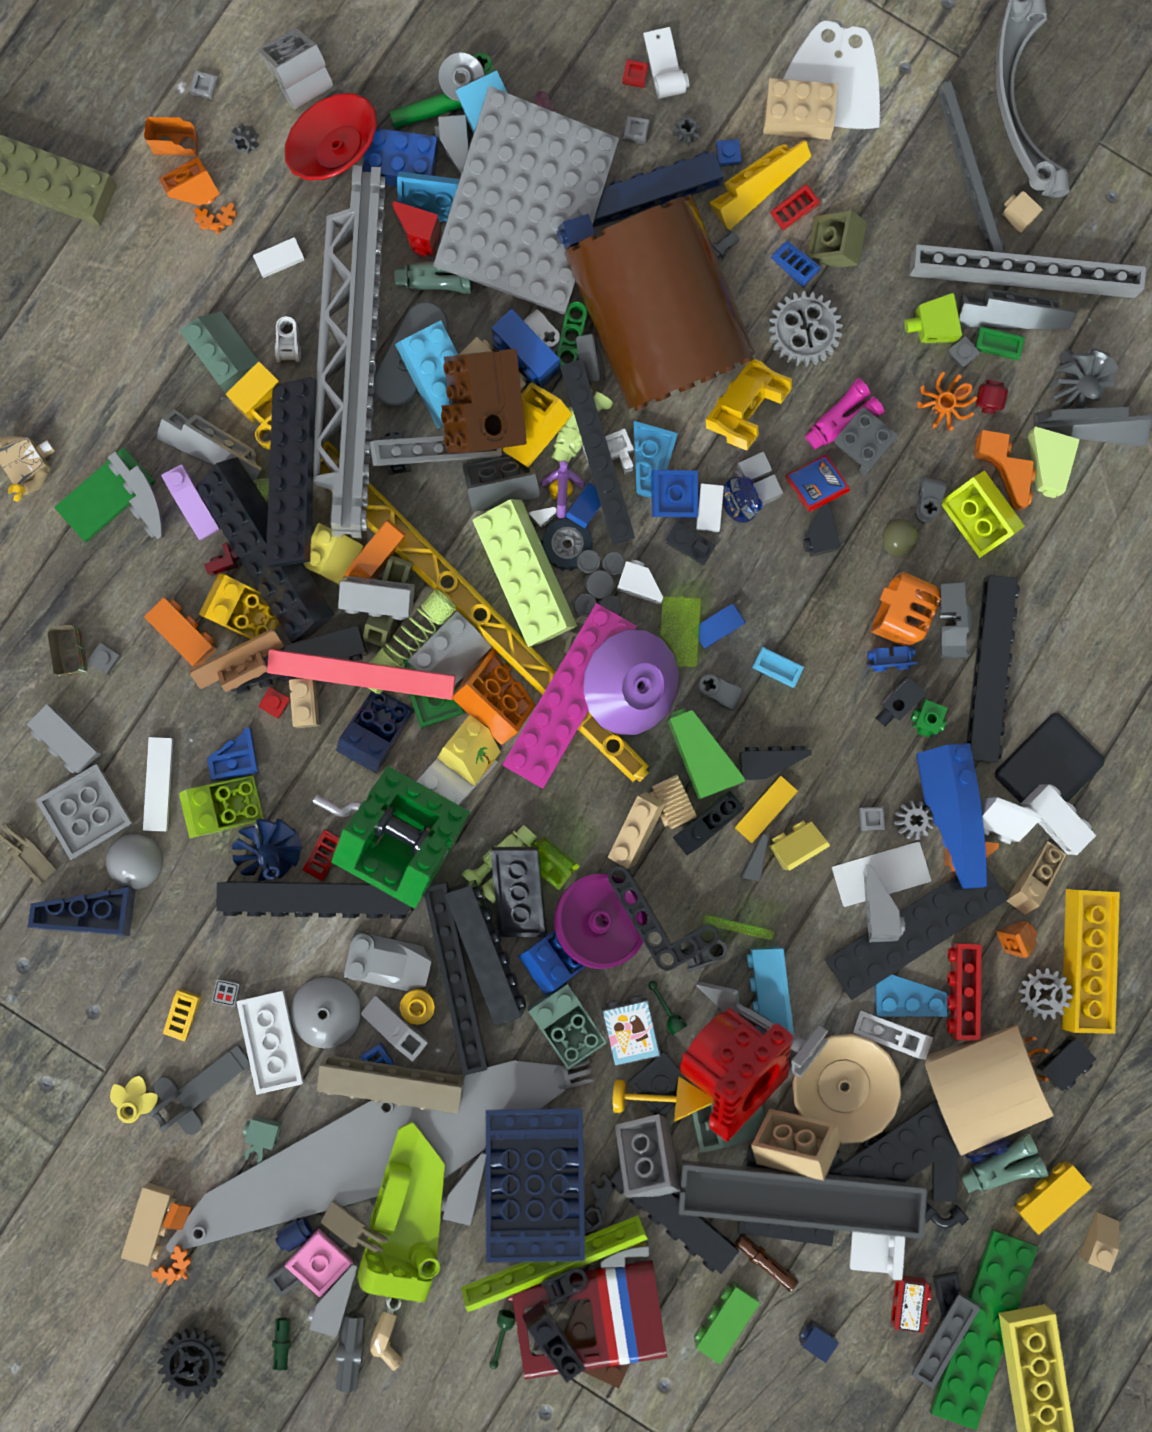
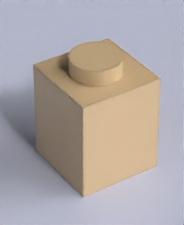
(1021, 211)

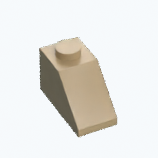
(1101, 1242)

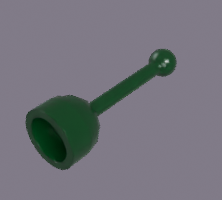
(675, 1022)
(505, 1321)

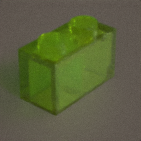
(555, 864)

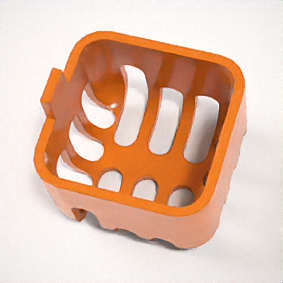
(897, 605)

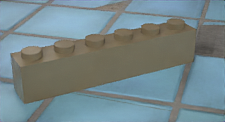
(390, 1084)

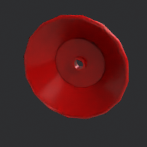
(330, 136)

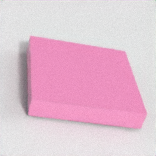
(319, 1263)

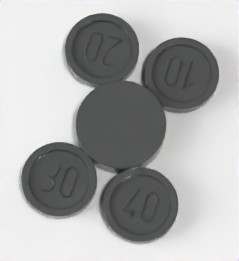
(598, 582)

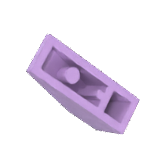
(190, 502)

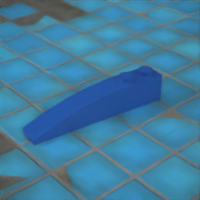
(954, 799)

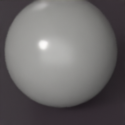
(134, 861)

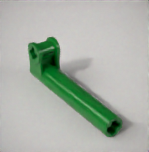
(434, 105)

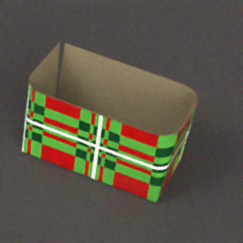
(55, 645)

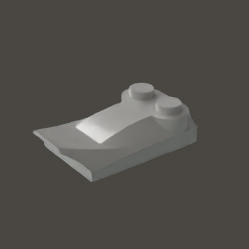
(387, 962)

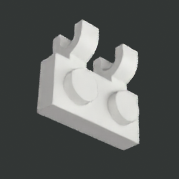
(620, 447)

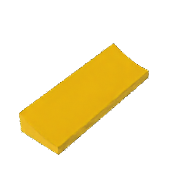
(1091, 960)

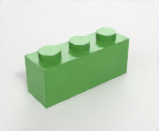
(726, 1322)

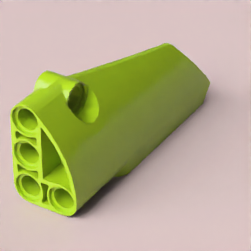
(409, 1217)

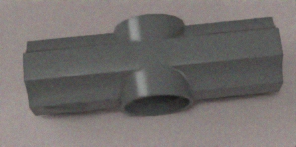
(350, 1352)

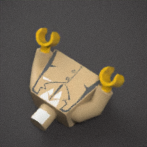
(24, 464)

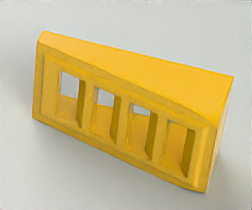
(195, 1001)

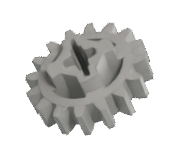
(1053, 1002)

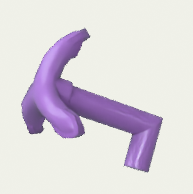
(563, 475)

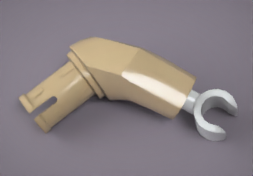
(380, 1339)

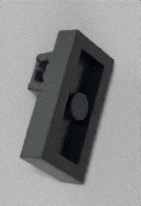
(690, 543)

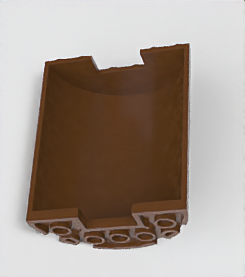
(660, 302)

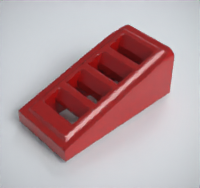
(814, 202)
(316, 851)

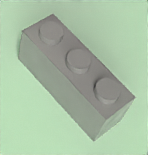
(376, 597)
(63, 739)

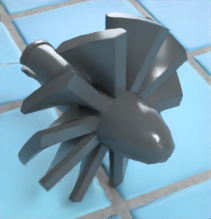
(1086, 375)

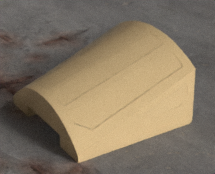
(987, 1088)

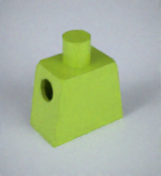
(936, 321)

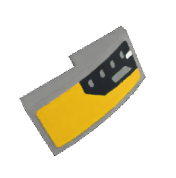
(618, 1258)

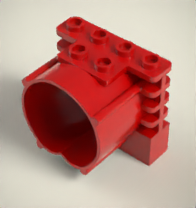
(737, 1068)

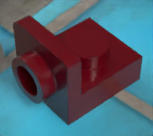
(222, 564)

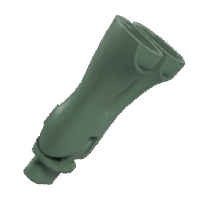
(426, 277)
(993, 1170)

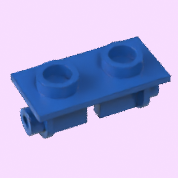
(881, 660)

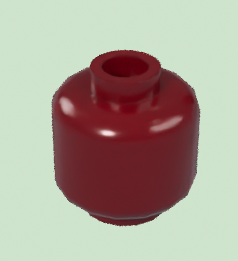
(992, 396)

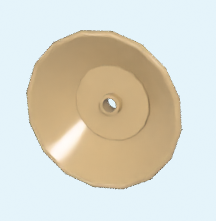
(871, 1092)

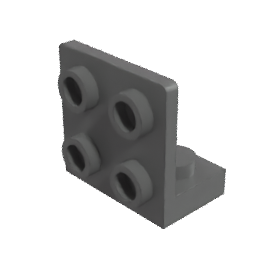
(865, 439)

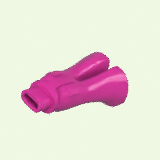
(833, 422)

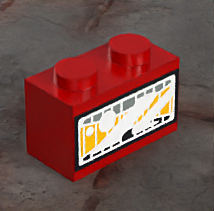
(910, 1304)

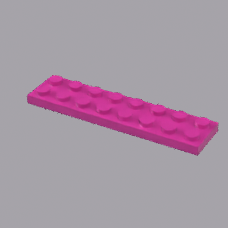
(562, 704)

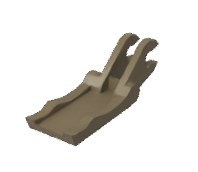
(27, 855)
(350, 1228)

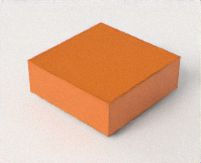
(176, 1216)

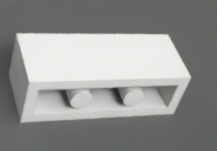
(1059, 819)

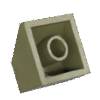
(837, 239)

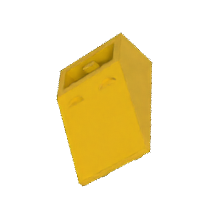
(542, 418)
(238, 608)

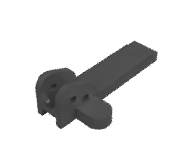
(197, 1090)

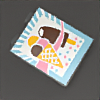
(630, 1030)

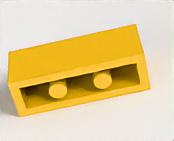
(1052, 1196)

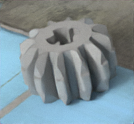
(914, 829)

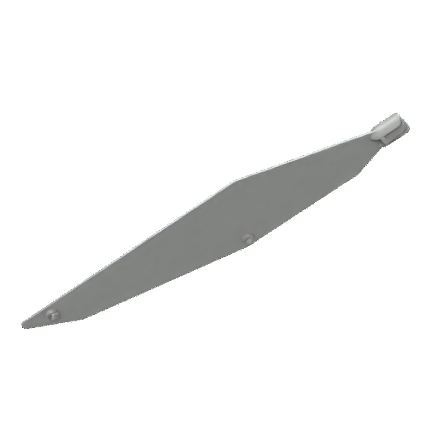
(351, 1154)

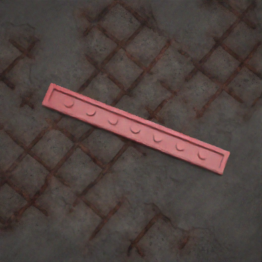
(361, 674)

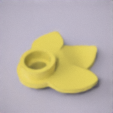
(134, 1096)

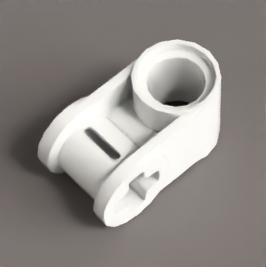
(543, 329)
(287, 345)

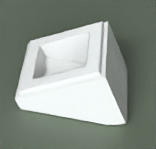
(543, 516)

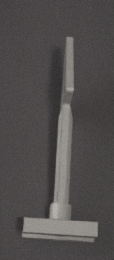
(806, 1050)

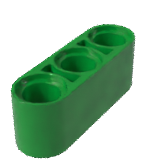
(573, 326)

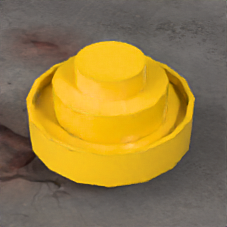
(417, 1006)

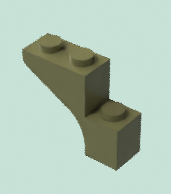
(380, 628)

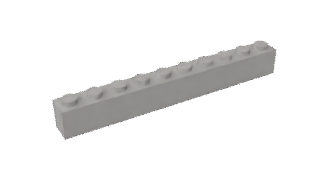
(1027, 271)

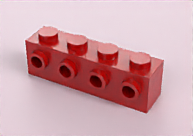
(965, 991)

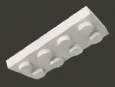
(270, 1042)

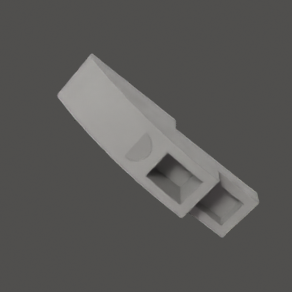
(145, 502)

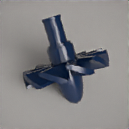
(274, 849)

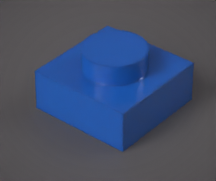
(728, 152)

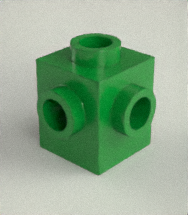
(935, 714)

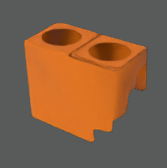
(169, 126)

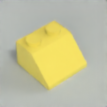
(331, 554)
(798, 845)

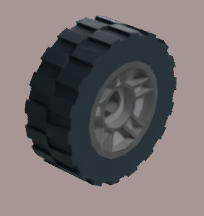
(566, 531)

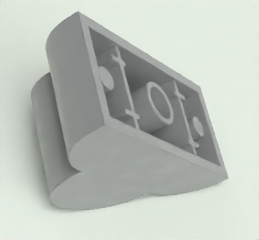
(296, 67)

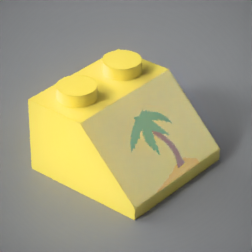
(470, 750)

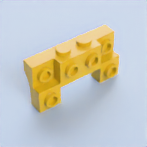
(741, 401)

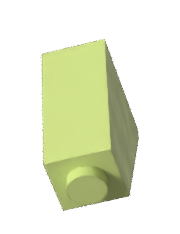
(1052, 459)

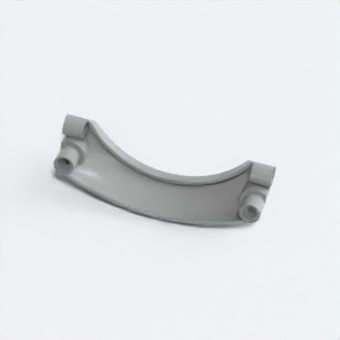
(1018, 25)

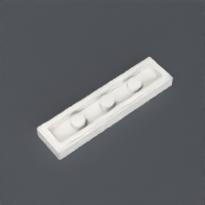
(158, 784)

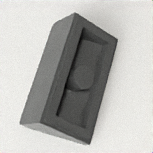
(590, 352)

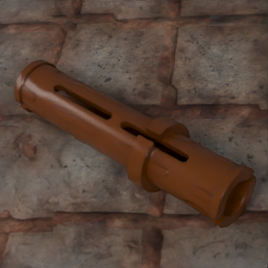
(761, 1258)

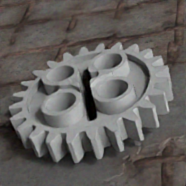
(825, 324)

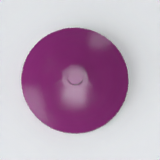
(595, 924)

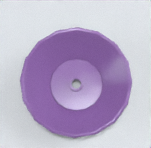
(613, 681)

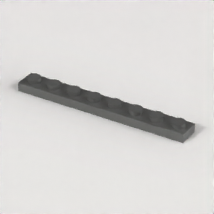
(968, 164)

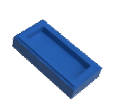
(585, 506)

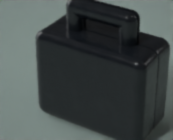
(1051, 756)

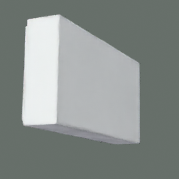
(278, 257)
(709, 508)

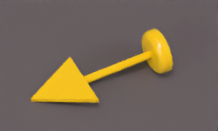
(688, 1098)

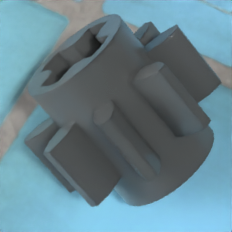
(690, 125)
(244, 138)

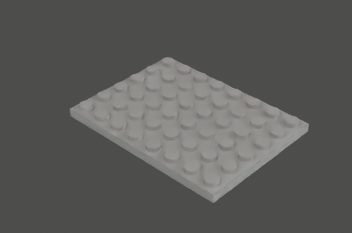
(514, 191)

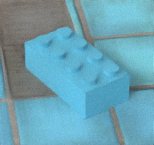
(424, 359)

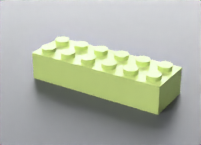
(524, 572)

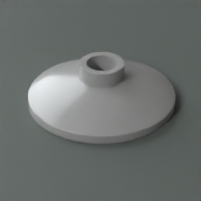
(453, 66)

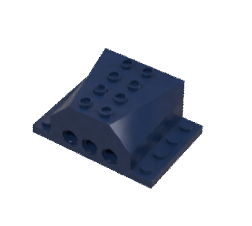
(534, 1185)

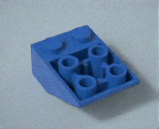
(549, 963)

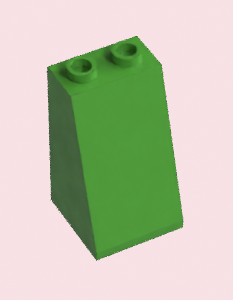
(702, 756)

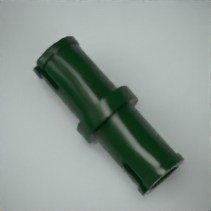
(281, 1343)

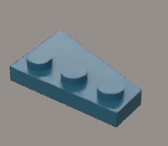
(652, 452)
(908, 999)

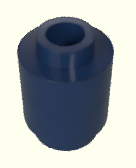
(293, 1234)

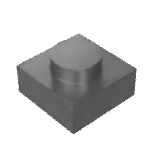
(963, 352)
(104, 658)

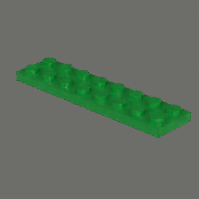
(975, 1362)

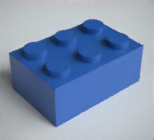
(401, 152)
(533, 355)

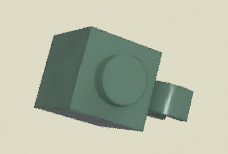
(261, 1134)

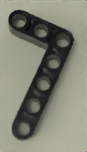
(654, 925)

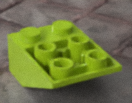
(220, 806)

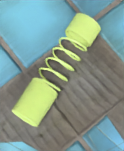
(438, 608)

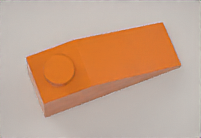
(377, 552)
(1018, 939)

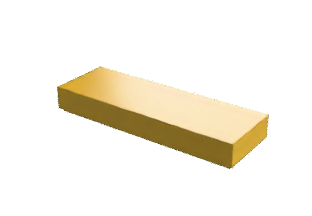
(765, 809)

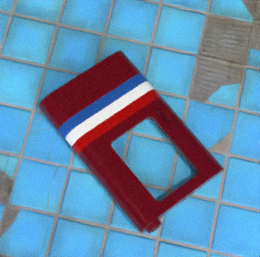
(623, 1316)

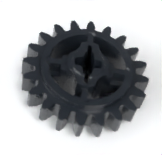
(175, 1374)

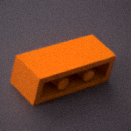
(181, 631)

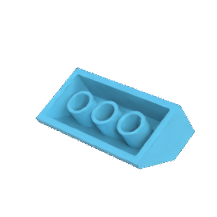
(770, 985)

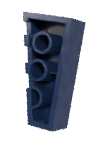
(92, 913)

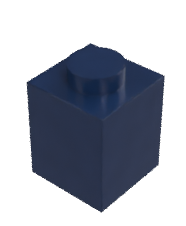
(575, 230)
(818, 1340)

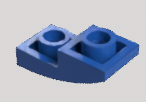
(720, 625)

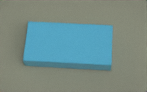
(778, 667)

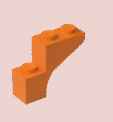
(1014, 472)

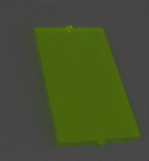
(681, 628)

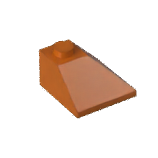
(190, 183)

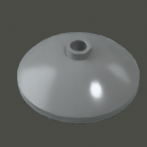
(341, 1007)

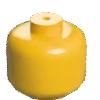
(553, 488)

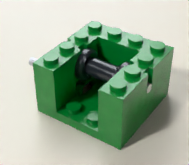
(416, 841)

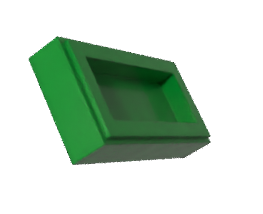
(999, 343)

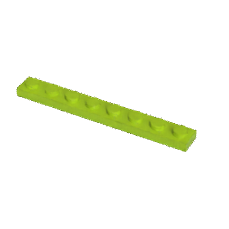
(532, 1273)

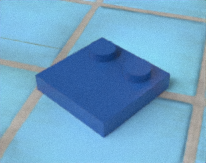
(674, 493)

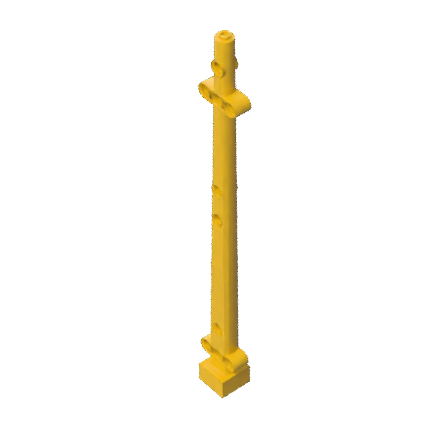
(254, 400)

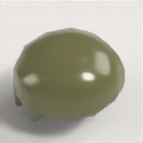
(900, 537)

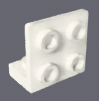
(877, 1253)

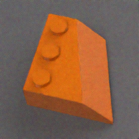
(494, 697)

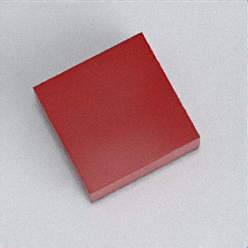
(635, 73)

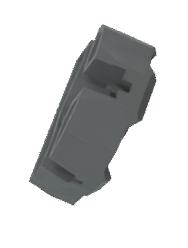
(954, 608)

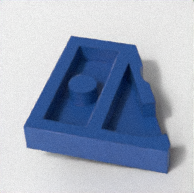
(235, 758)

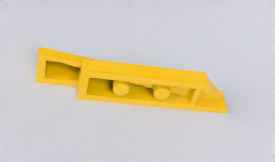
(757, 182)

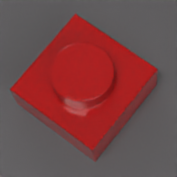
(274, 703)

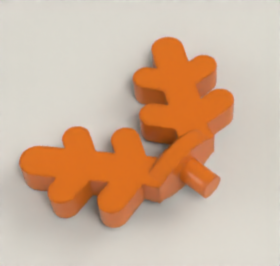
(208, 222)
(180, 1262)

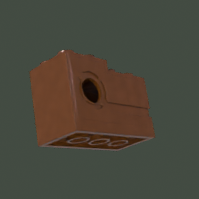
(483, 402)

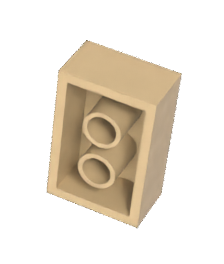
(800, 108)
(796, 1144)

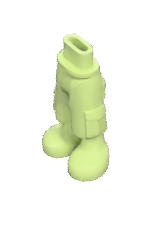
(569, 439)
(521, 838)

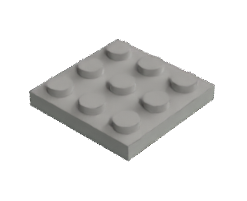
(84, 811)

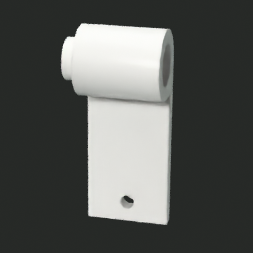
(664, 63)

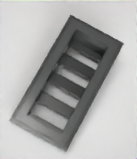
(755, 863)

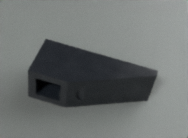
(764, 764)
(708, 823)
(553, 1342)

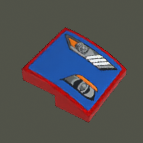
(817, 483)

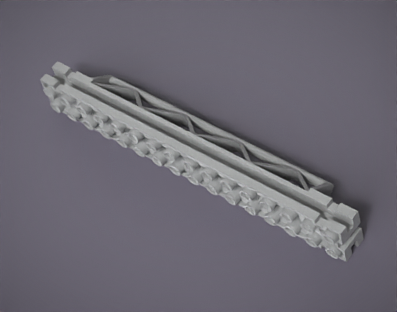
(357, 351)

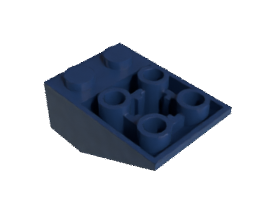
(374, 730)

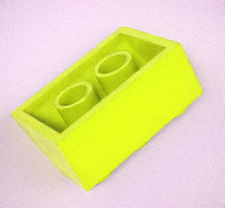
(982, 514)

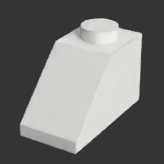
(639, 582)

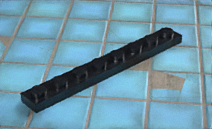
(597, 451)

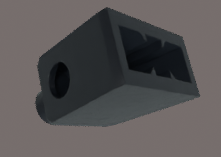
(909, 695)

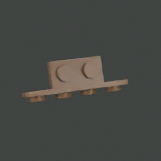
(239, 663)

